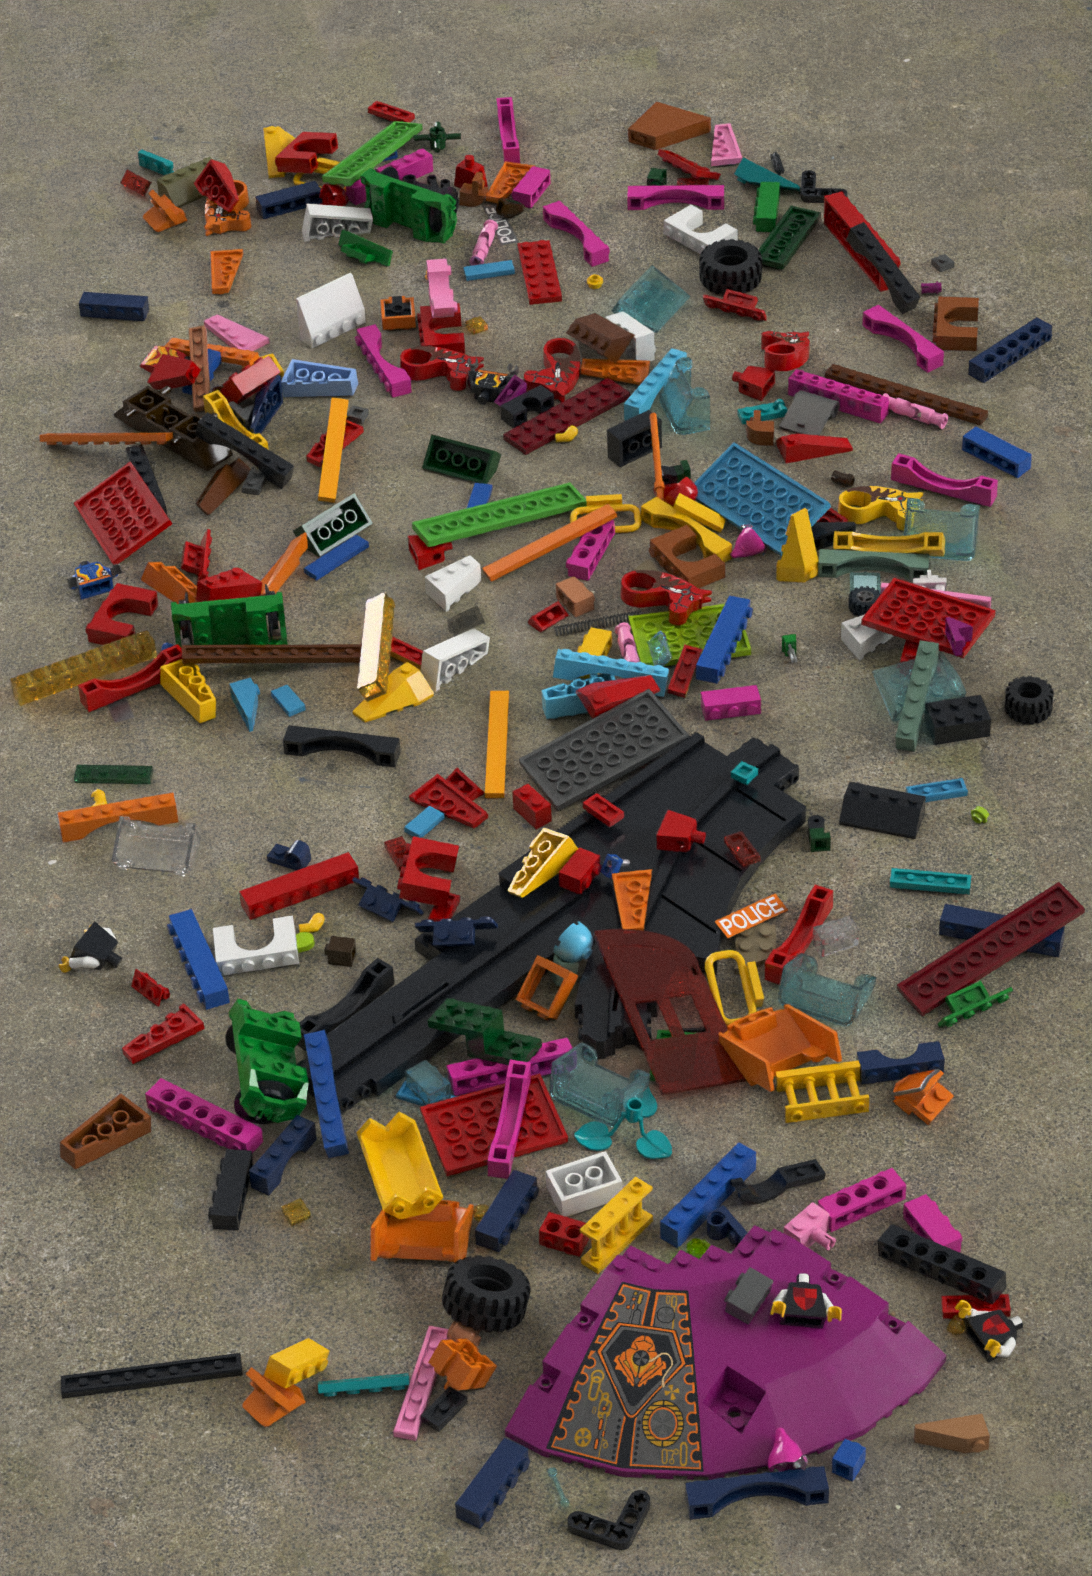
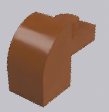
(473, 194)
(760, 431)

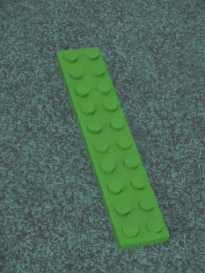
(372, 153)
(498, 514)

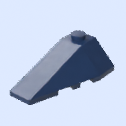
(267, 403)

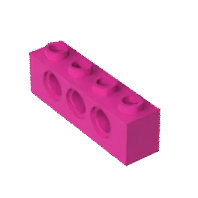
(590, 551)
(863, 1198)

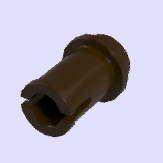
(847, 480)

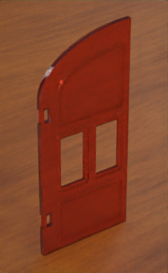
(659, 968)

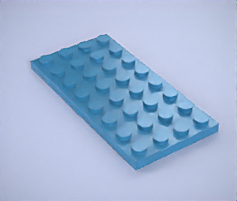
(756, 495)

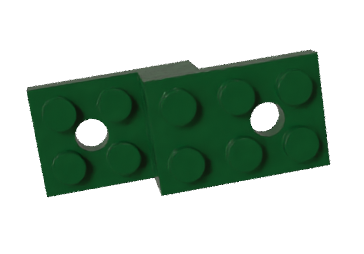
(484, 1032)

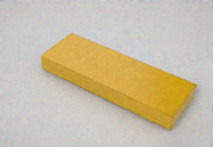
(699, 512)

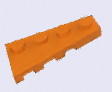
(507, 180)
(224, 268)
(624, 370)
(632, 897)

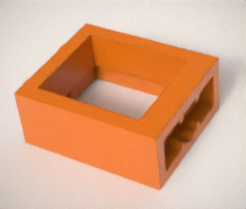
(532, 981)

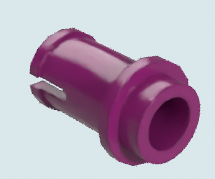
(931, 287)

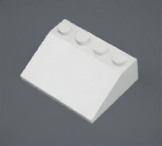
(329, 311)

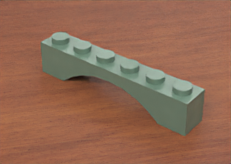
(840, 562)
(913, 707)

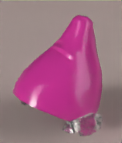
(748, 543)
(785, 1454)

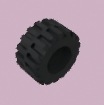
(1028, 700)

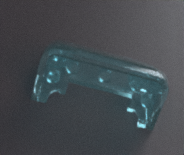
(685, 407)
(958, 527)
(822, 995)
(591, 1088)

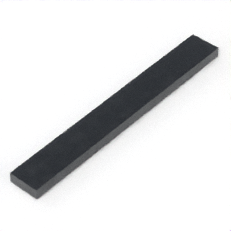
(151, 1375)

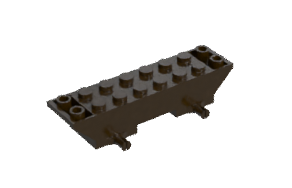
(153, 413)

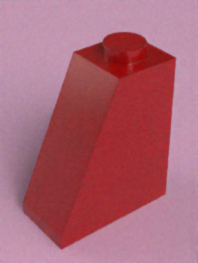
(173, 373)

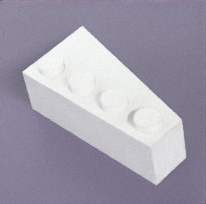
(329, 220)
(642, 344)
(452, 657)

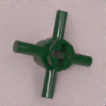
(437, 137)

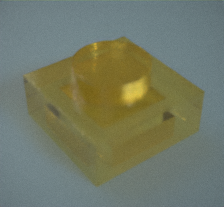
(476, 325)
(296, 1212)

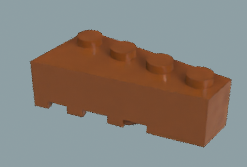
(105, 1131)

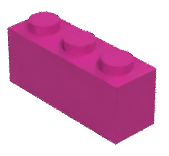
(532, 186)
(730, 702)
(928, 1221)

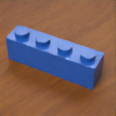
(996, 452)

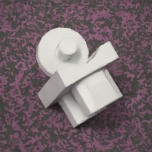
(931, 581)

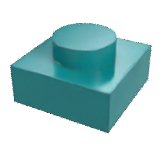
(744, 773)

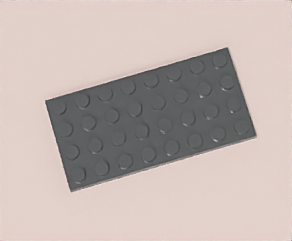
(603, 749)

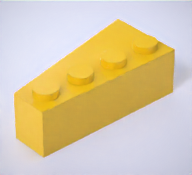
(189, 689)

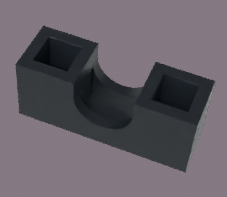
(515, 411)

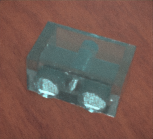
(428, 1083)

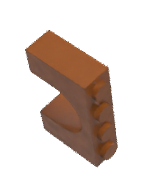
(953, 337)
(677, 542)

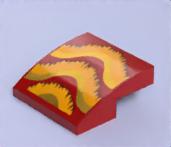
(153, 357)

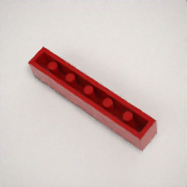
(299, 886)

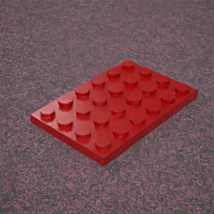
(122, 513)
(921, 615)
(468, 1123)

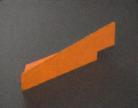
(285, 565)
(169, 582)

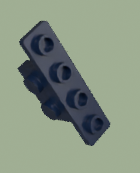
(383, 903)
(455, 933)

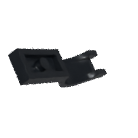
(782, 1179)

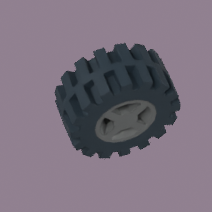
(862, 599)

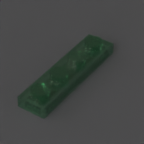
(113, 774)

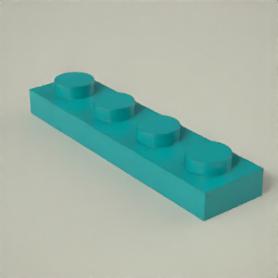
(930, 881)
(373, 1383)

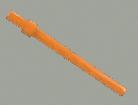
(659, 485)

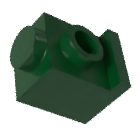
(657, 177)

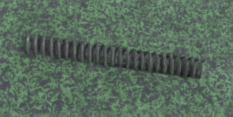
(595, 621)

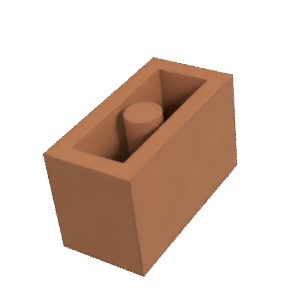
(575, 596)

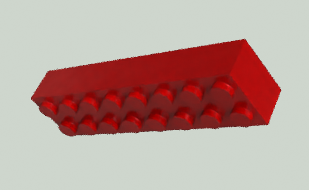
(839, 218)

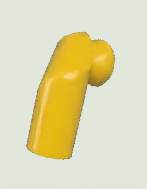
(568, 435)
(99, 797)
(314, 924)

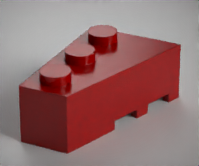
(228, 585)

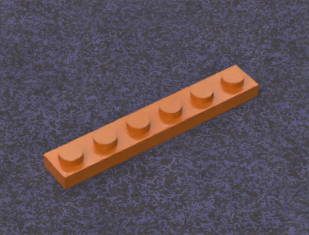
(228, 354)

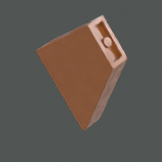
(667, 125)

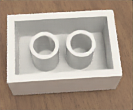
(583, 1184)

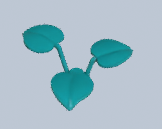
(651, 1145)

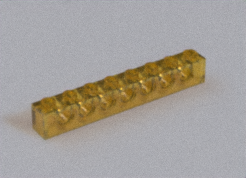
(83, 667)

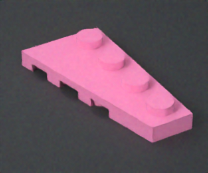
(725, 146)
(235, 334)

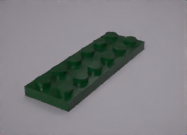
(788, 236)

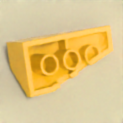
(275, 141)
(799, 555)
(404, 688)
(547, 857)

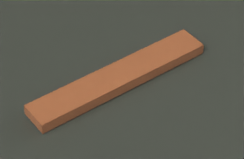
(199, 356)

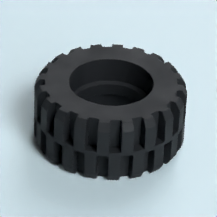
(730, 266)
(486, 1293)

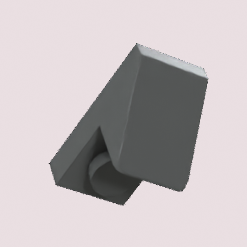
(243, 415)

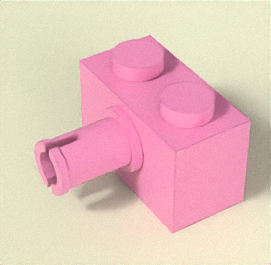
(811, 1227)

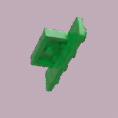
(363, 249)
(969, 1000)

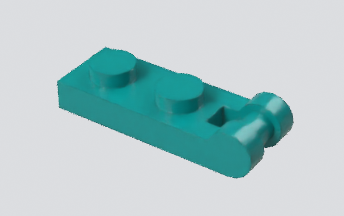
(155, 162)
(768, 411)

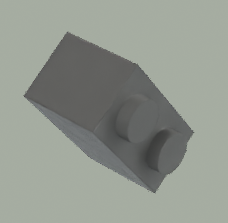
(748, 1295)

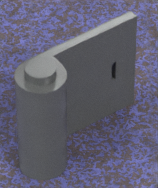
(809, 413)

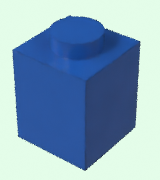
(848, 1460)

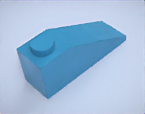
(245, 697)

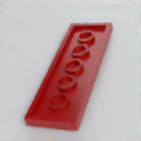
(539, 272)

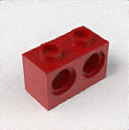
(562, 1234)

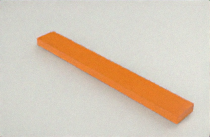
(549, 542)

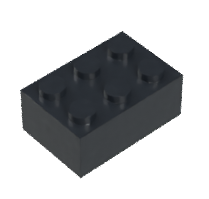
(631, 439)
(957, 719)

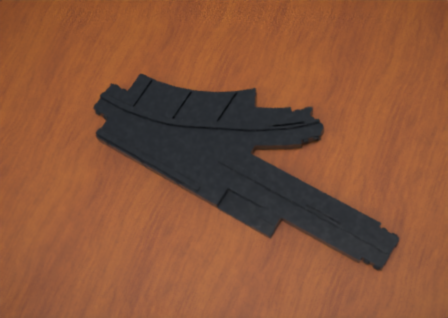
(683, 903)

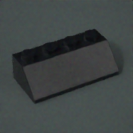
(882, 810)

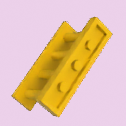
(821, 1076)
(616, 1225)

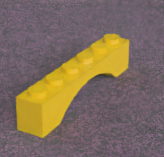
(217, 403)
(662, 515)
(923, 543)

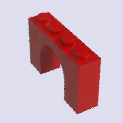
(301, 152)
(428, 325)
(120, 600)
(422, 887)

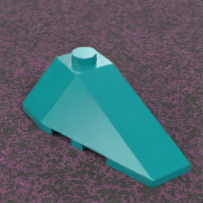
(755, 174)

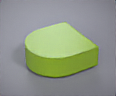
(305, 941)

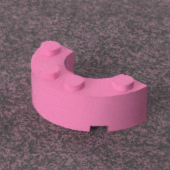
(439, 291)

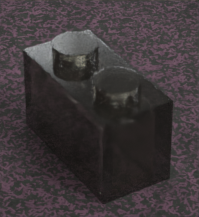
(465, 621)

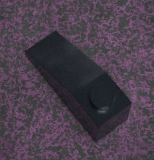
(824, 532)

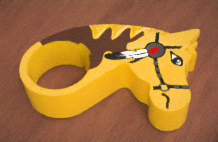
(874, 504)

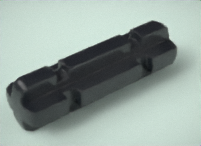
(777, 164)

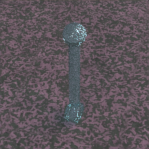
(552, 1472)

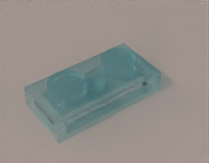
(659, 649)

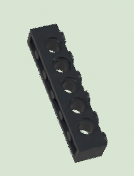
(942, 1264)

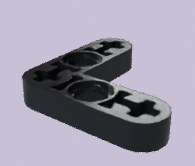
(813, 194)
(619, 1528)

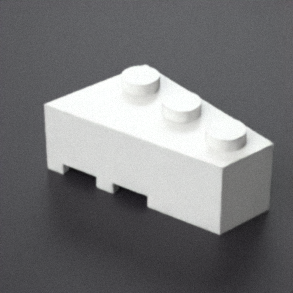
(453, 581)
(861, 638)

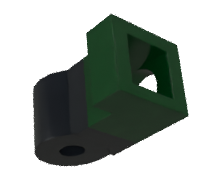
(676, 473)
(817, 838)

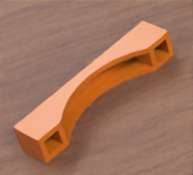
(154, 809)

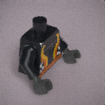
(488, 384)

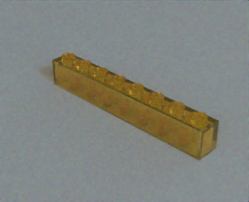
(376, 647)

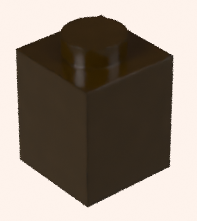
(341, 951)

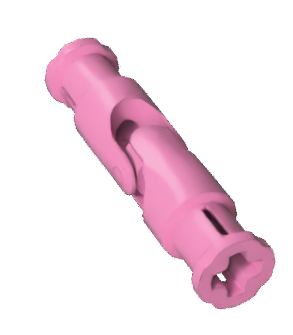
(484, 242)
(911, 410)
(626, 642)

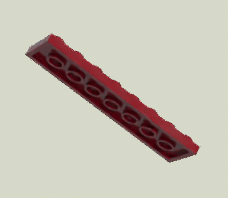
(569, 413)

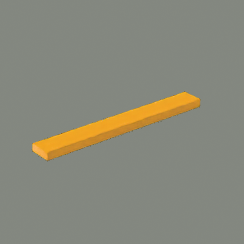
(333, 450)
(497, 744)

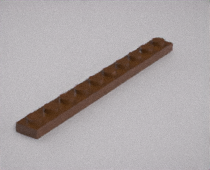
(896, 390)
(271, 653)

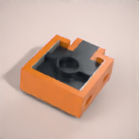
(398, 313)

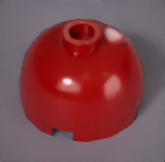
(333, 195)
(685, 487)

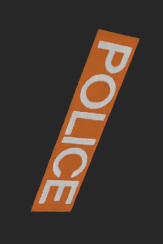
(751, 915)

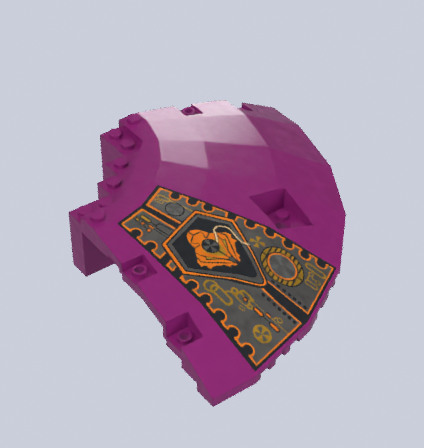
(665, 1366)

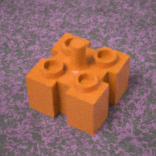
(462, 1364)

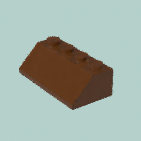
(600, 336)

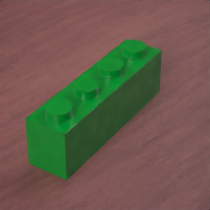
(766, 206)

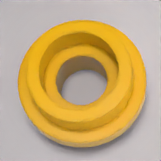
(594, 281)

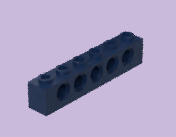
(1010, 350)

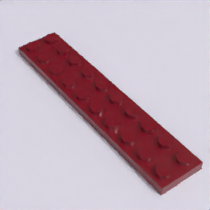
(990, 948)

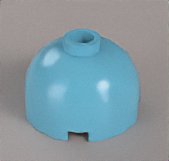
(575, 943)

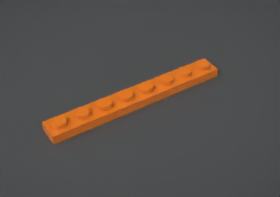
(100, 438)

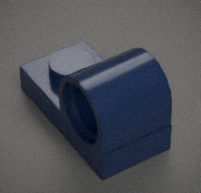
(295, 857)
(723, 1224)

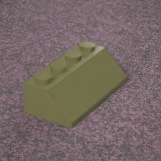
(180, 184)

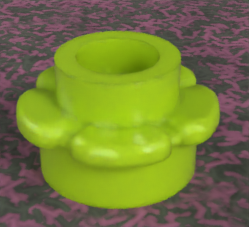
(979, 815)

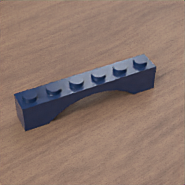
(710, 1496)

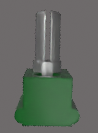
(789, 646)

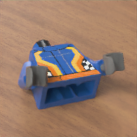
(93, 578)

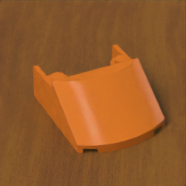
(777, 1042)
(429, 1236)

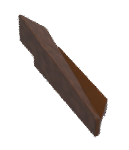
(222, 485)

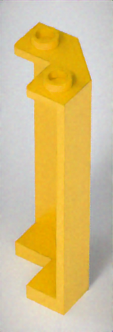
(400, 1167)

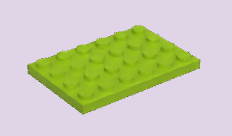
(692, 633)

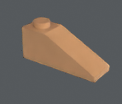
(956, 1434)

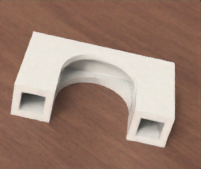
(683, 222)
(280, 952)

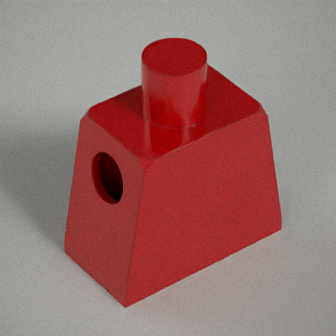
(466, 171)
(755, 381)
(426, 556)
(678, 833)

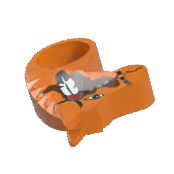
(221, 221)

